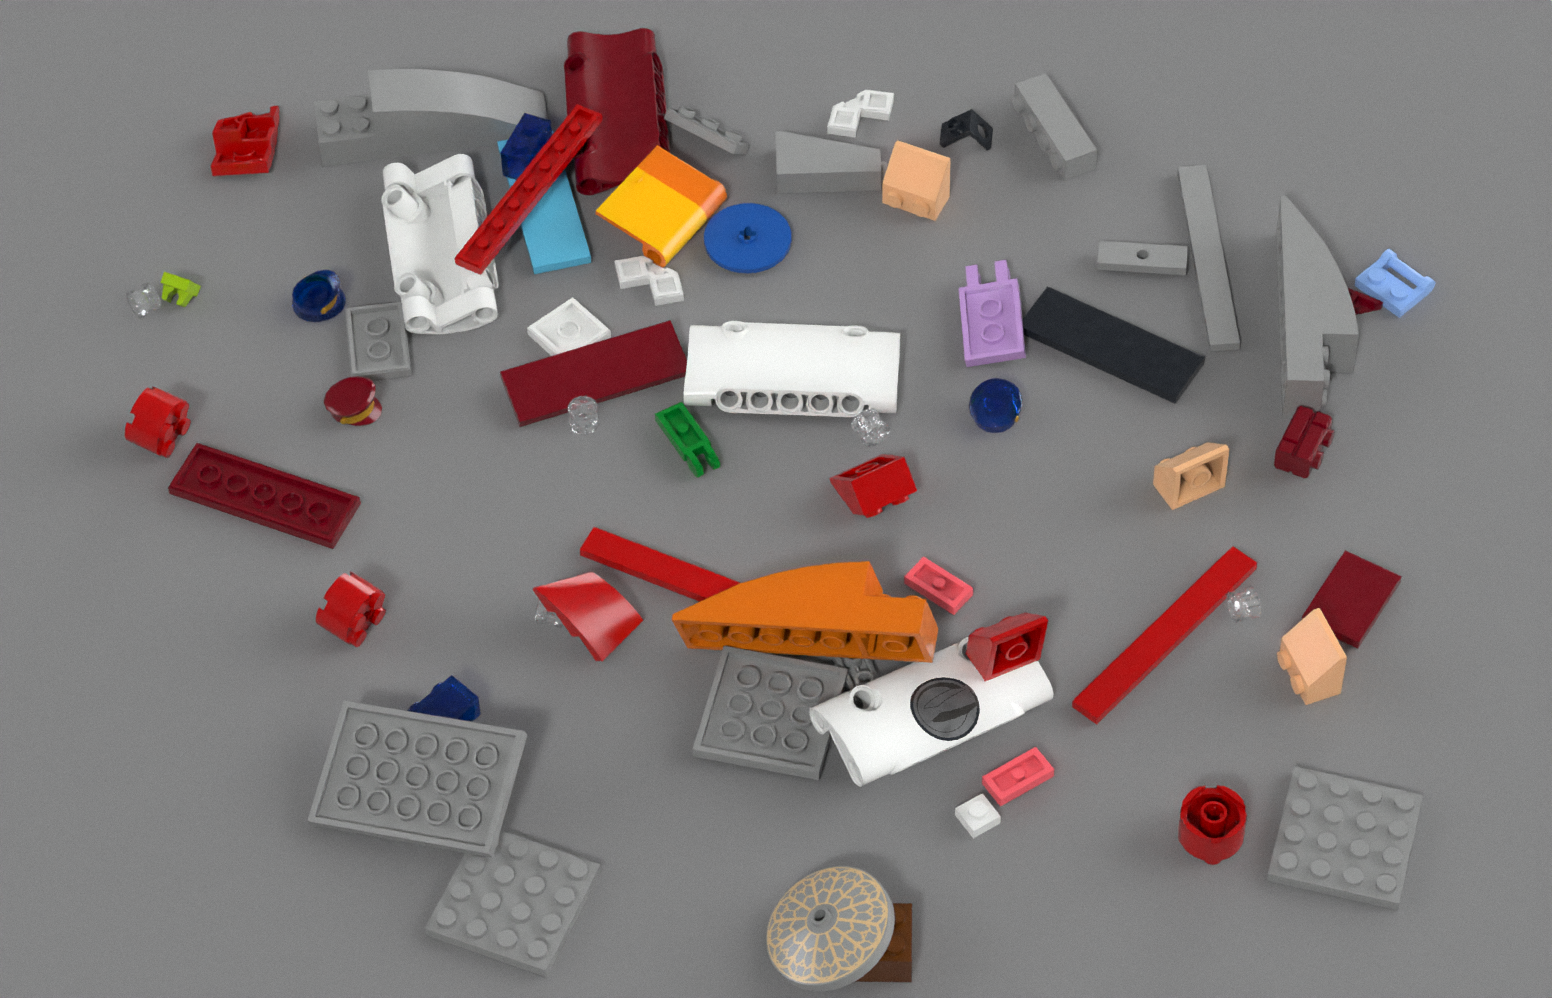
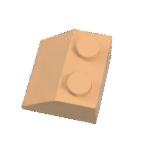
(916, 181)
(1192, 474)
(1313, 658)

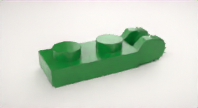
(687, 437)

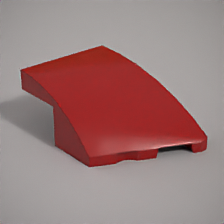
(245, 143)
(590, 611)

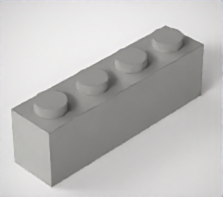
(1054, 127)

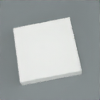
(567, 328)

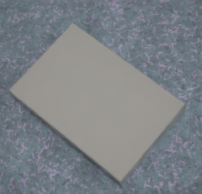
(377, 341)

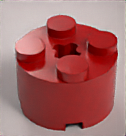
(157, 421)
(351, 608)
(1212, 823)

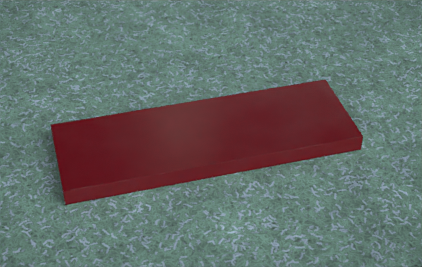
(595, 371)
(264, 495)

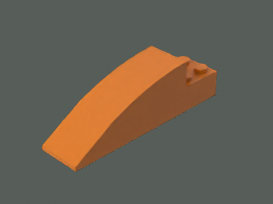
(813, 613)

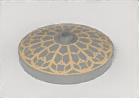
(830, 928)

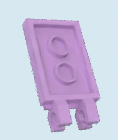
(991, 317)

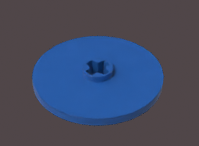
(768, 240)

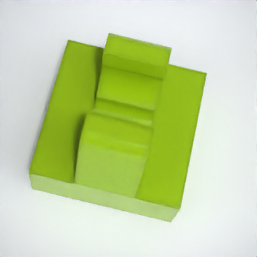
(174, 284)

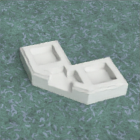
(868, 103)
(642, 271)

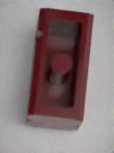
(1303, 442)

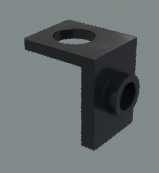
(963, 126)

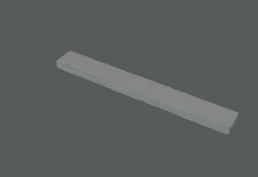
(1208, 258)

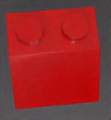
(875, 484)
(1007, 644)

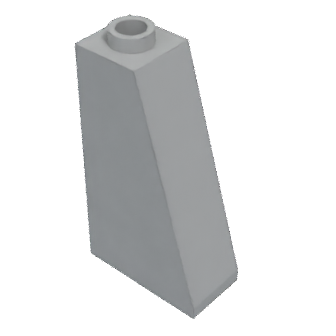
(825, 165)

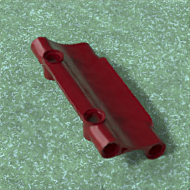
(626, 85)

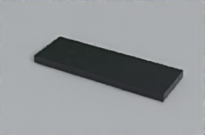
(1112, 345)

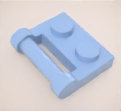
(1394, 293)

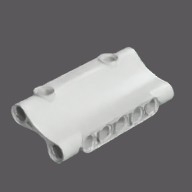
(794, 361)

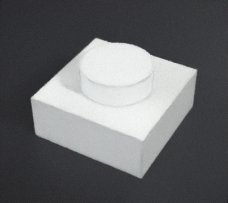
(977, 815)

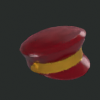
(353, 401)

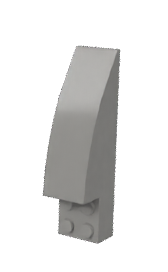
(421, 114)
(1314, 313)

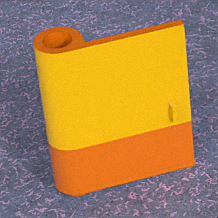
(663, 204)

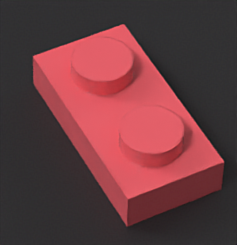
(938, 585)
(1018, 776)

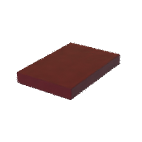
(1354, 597)

